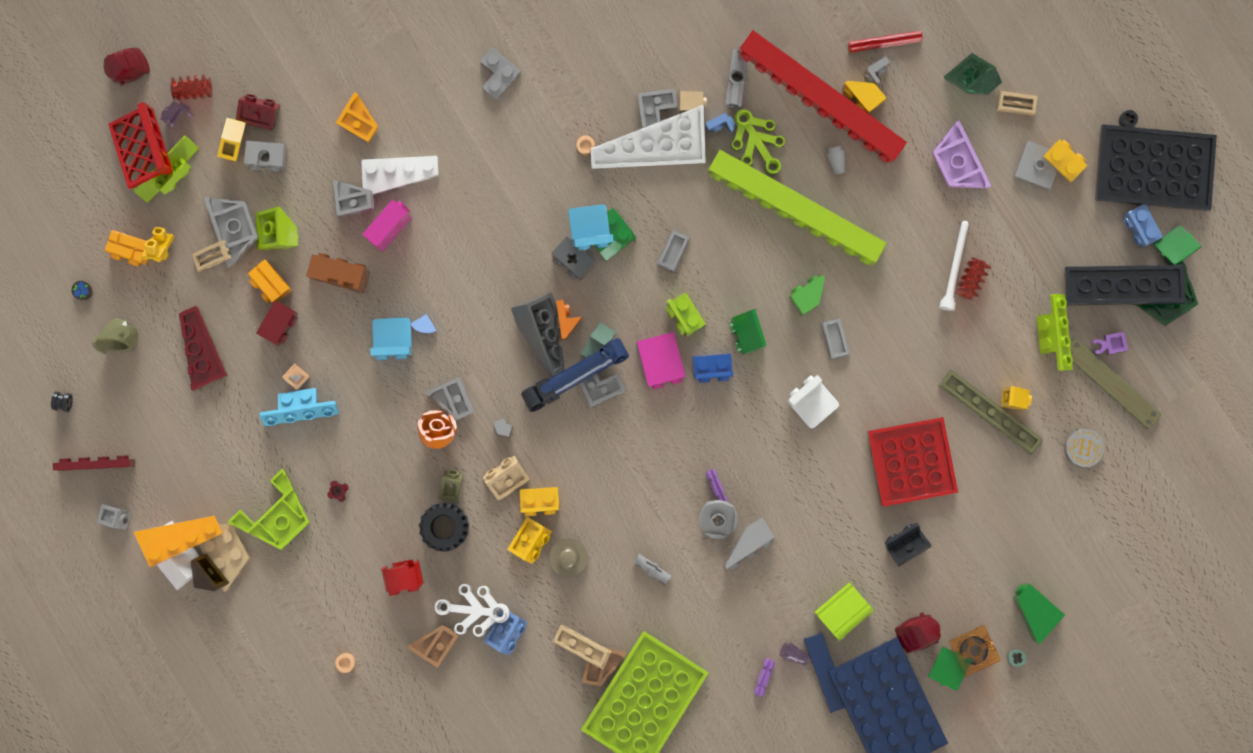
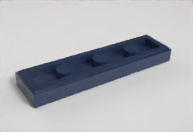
(822, 663)

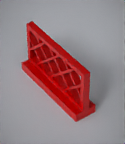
(152, 137)

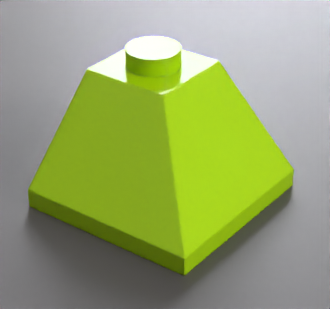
(275, 230)

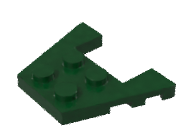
(1169, 312)

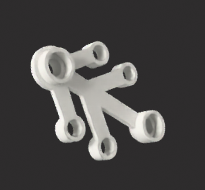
(476, 610)

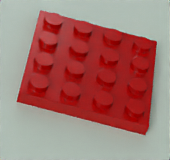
(912, 461)

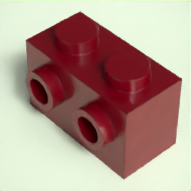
(277, 323)

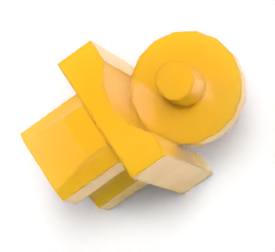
(157, 246)

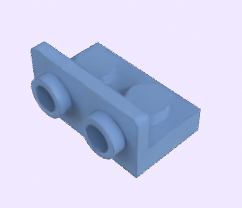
(1142, 226)
(506, 634)

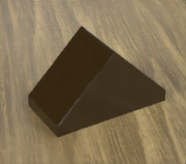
(206, 574)

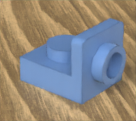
(717, 124)

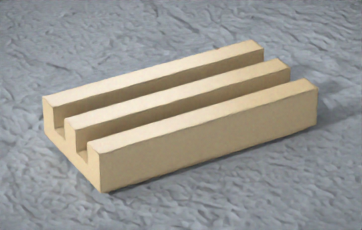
(1014, 103)
(223, 251)

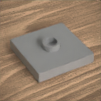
(1034, 167)

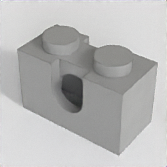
(256, 150)

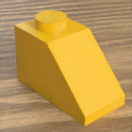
(1016, 398)

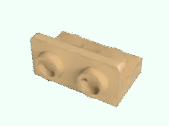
(505, 477)

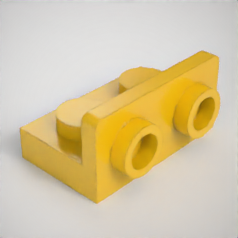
(539, 500)
(529, 540)

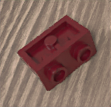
(257, 111)

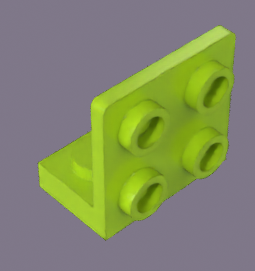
(685, 314)

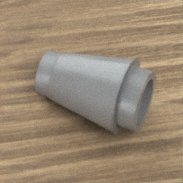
(837, 159)

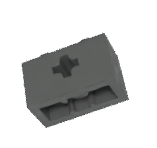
(583, 264)

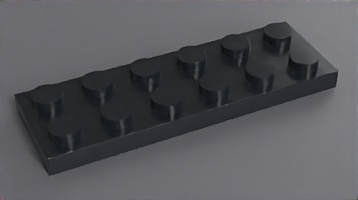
(1124, 285)

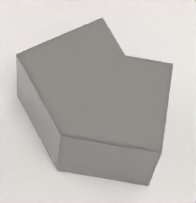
(503, 428)

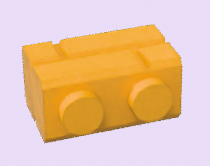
(125, 247)
(269, 282)

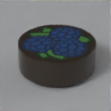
(81, 290)

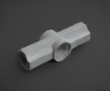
(735, 89)

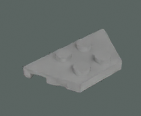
(234, 224)

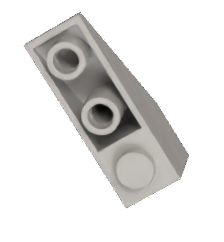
(751, 539)

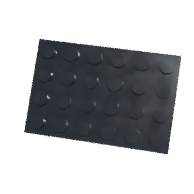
(1156, 167)

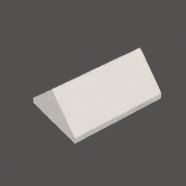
(179, 567)

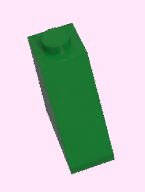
(1037, 612)

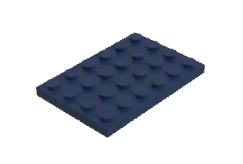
(887, 702)

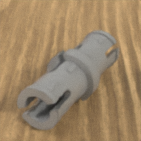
(652, 569)

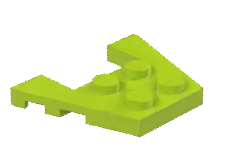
(281, 521)

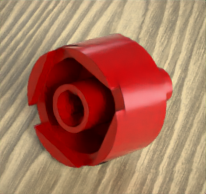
(402, 576)

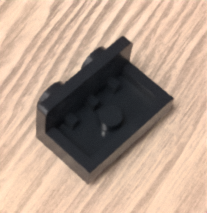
(907, 544)

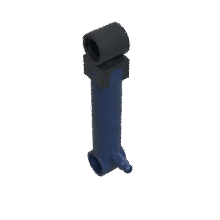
(549, 389)

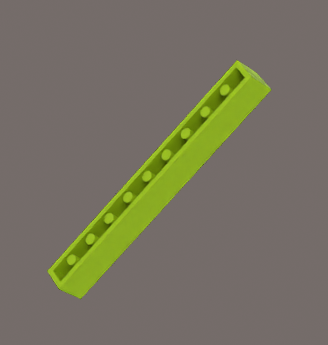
(796, 207)

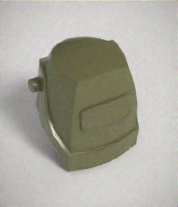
(116, 336)

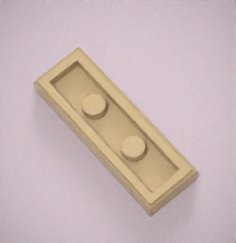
(582, 646)

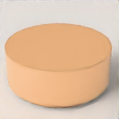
(584, 145)
(345, 663)

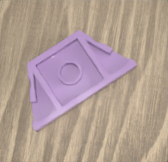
(959, 161)

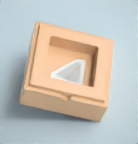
(295, 376)

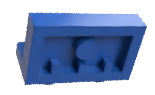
(712, 366)

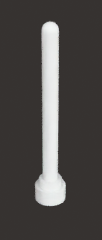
(947, 302)

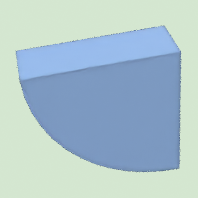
(423, 325)

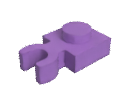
(1112, 343)

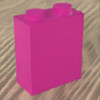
(388, 225)
(661, 360)

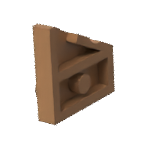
(434, 645)
(597, 676)

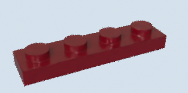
(85, 463)

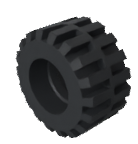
(430, 537)

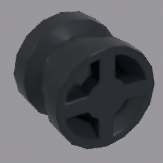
(61, 401)

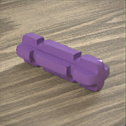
(716, 485)
(764, 677)

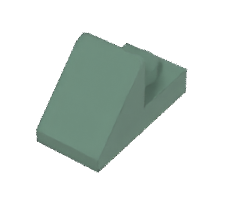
(598, 339)

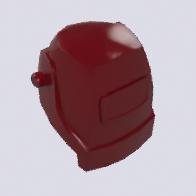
(126, 65)
(918, 633)

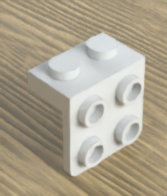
(812, 401)

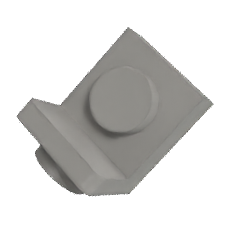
(877, 68)
(113, 517)

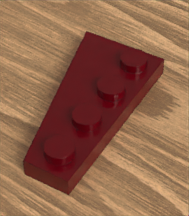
(202, 356)

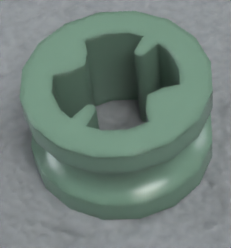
(1022, 656)

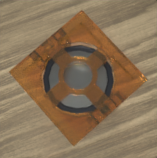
(974, 648)

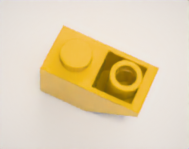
(864, 94)
(231, 139)

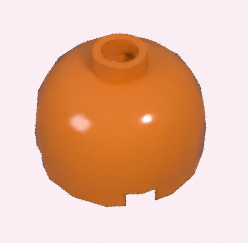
(436, 429)

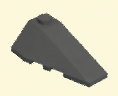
(539, 327)

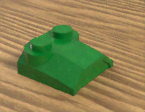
(621, 235)

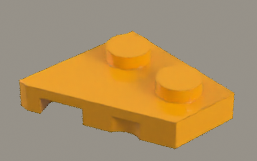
(357, 119)

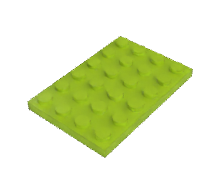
(645, 698)

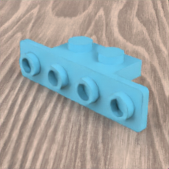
(298, 406)

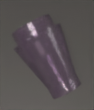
(792, 653)

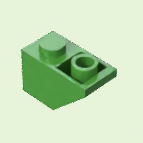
(809, 296)

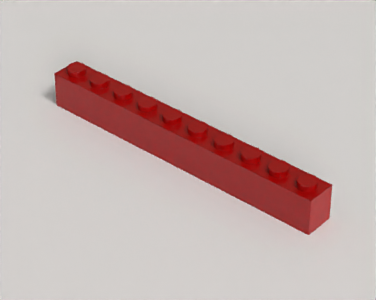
(822, 97)

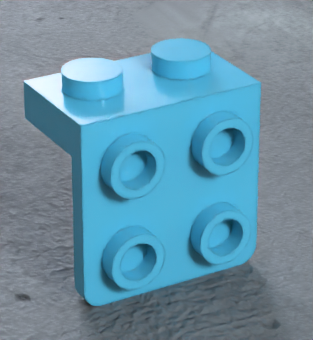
(589, 227)
(391, 338)

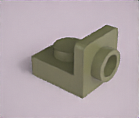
(451, 485)

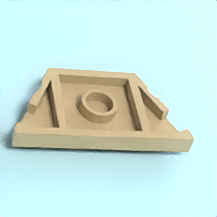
(227, 553)

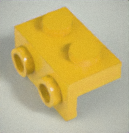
(1065, 160)

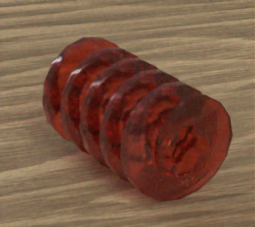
(191, 88)
(972, 279)

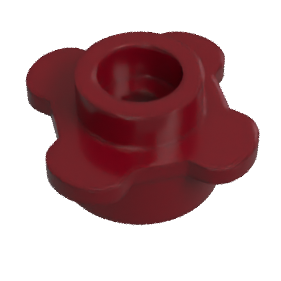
(332, 491)

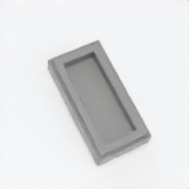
(673, 251)
(835, 338)

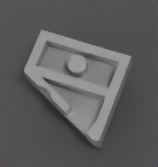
(352, 199)

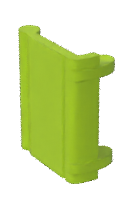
(844, 611)

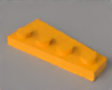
(171, 540)

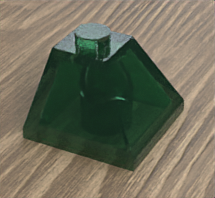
(974, 76)

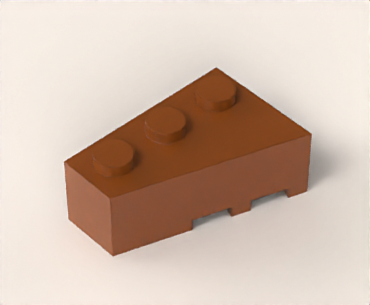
(338, 272)

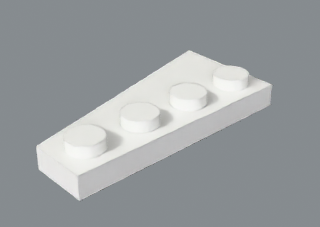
(393, 173)

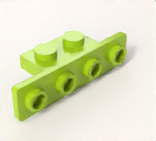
(166, 183)
(1054, 333)

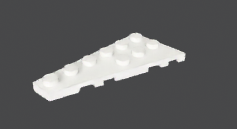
(663, 143)

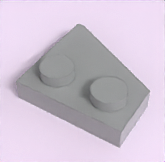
(453, 398)

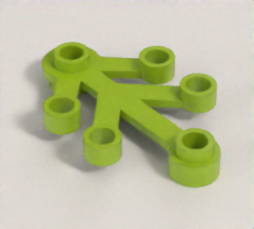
(756, 139)

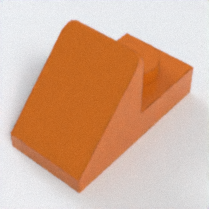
(566, 325)

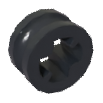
(1130, 113)

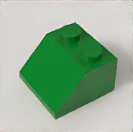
(748, 332)

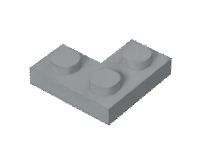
(503, 73)
(653, 102)
(600, 391)

